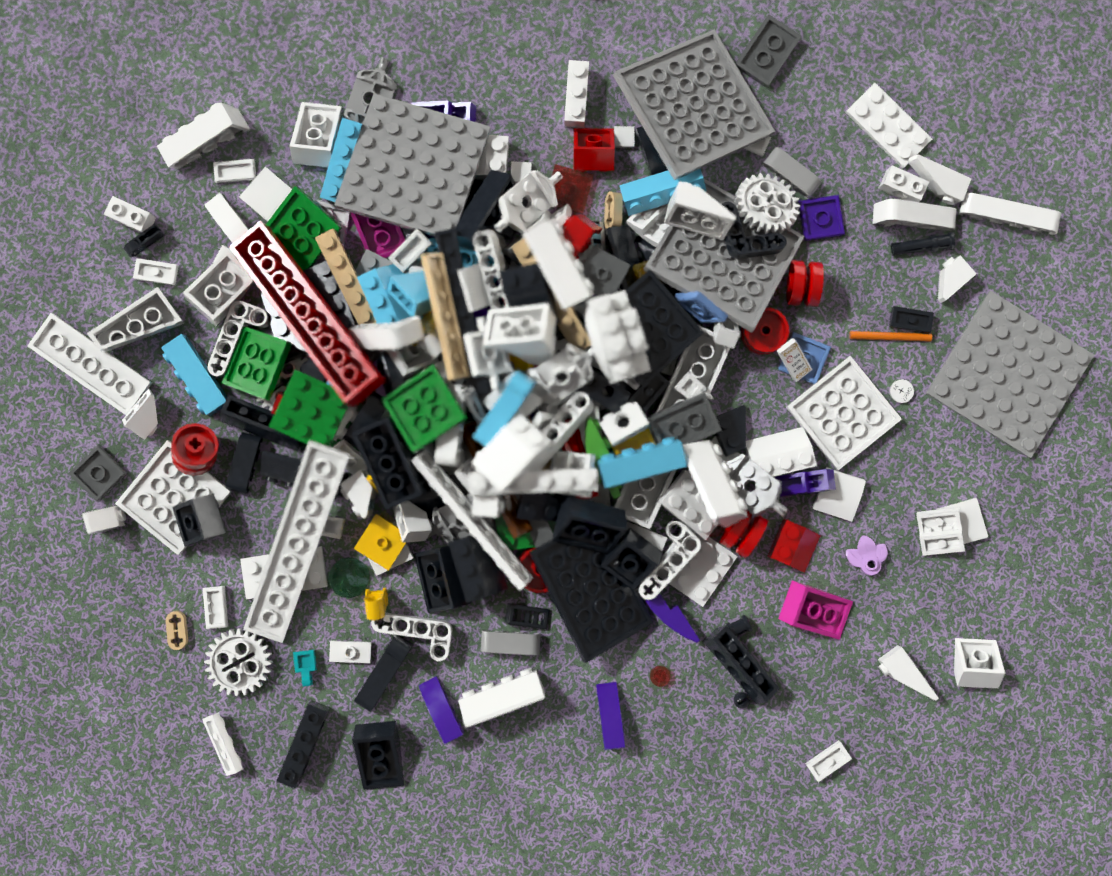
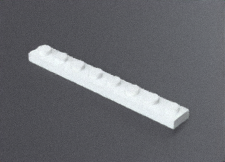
(476, 524)

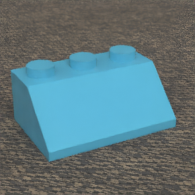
(382, 304)

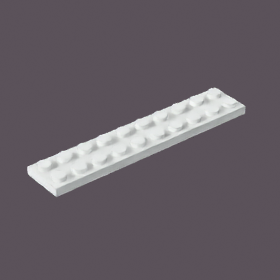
(296, 541)

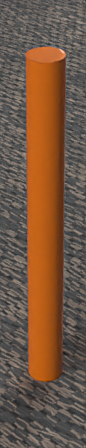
(890, 336)

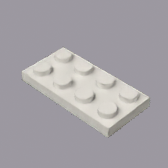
(888, 125)
(254, 566)

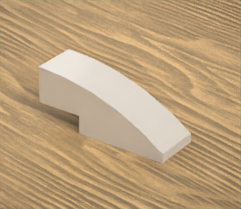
(226, 217)
(726, 333)

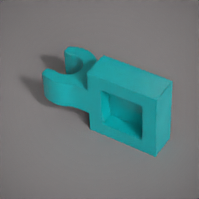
(305, 663)

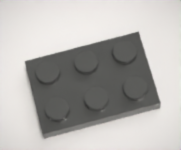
(768, 50)
(686, 421)

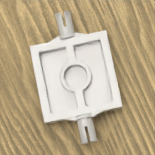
(485, 360)

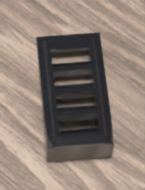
(390, 373)
(509, 616)

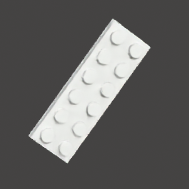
(88, 365)

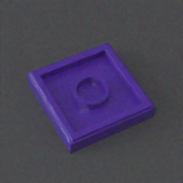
(821, 218)

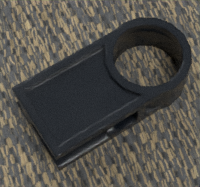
(143, 240)

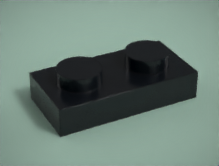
(911, 319)

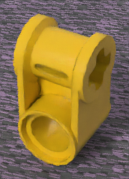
(376, 603)

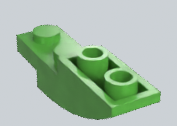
(598, 446)

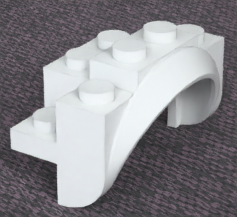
(616, 336)

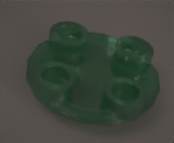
(348, 577)

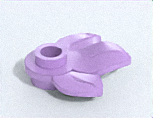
(865, 553)

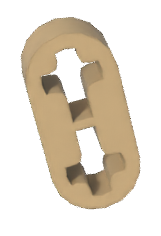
(613, 209)
(171, 630)

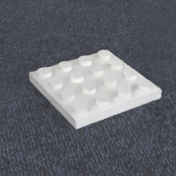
(843, 413)
(159, 489)

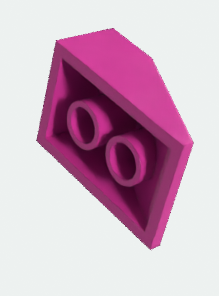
(378, 235)
(815, 610)

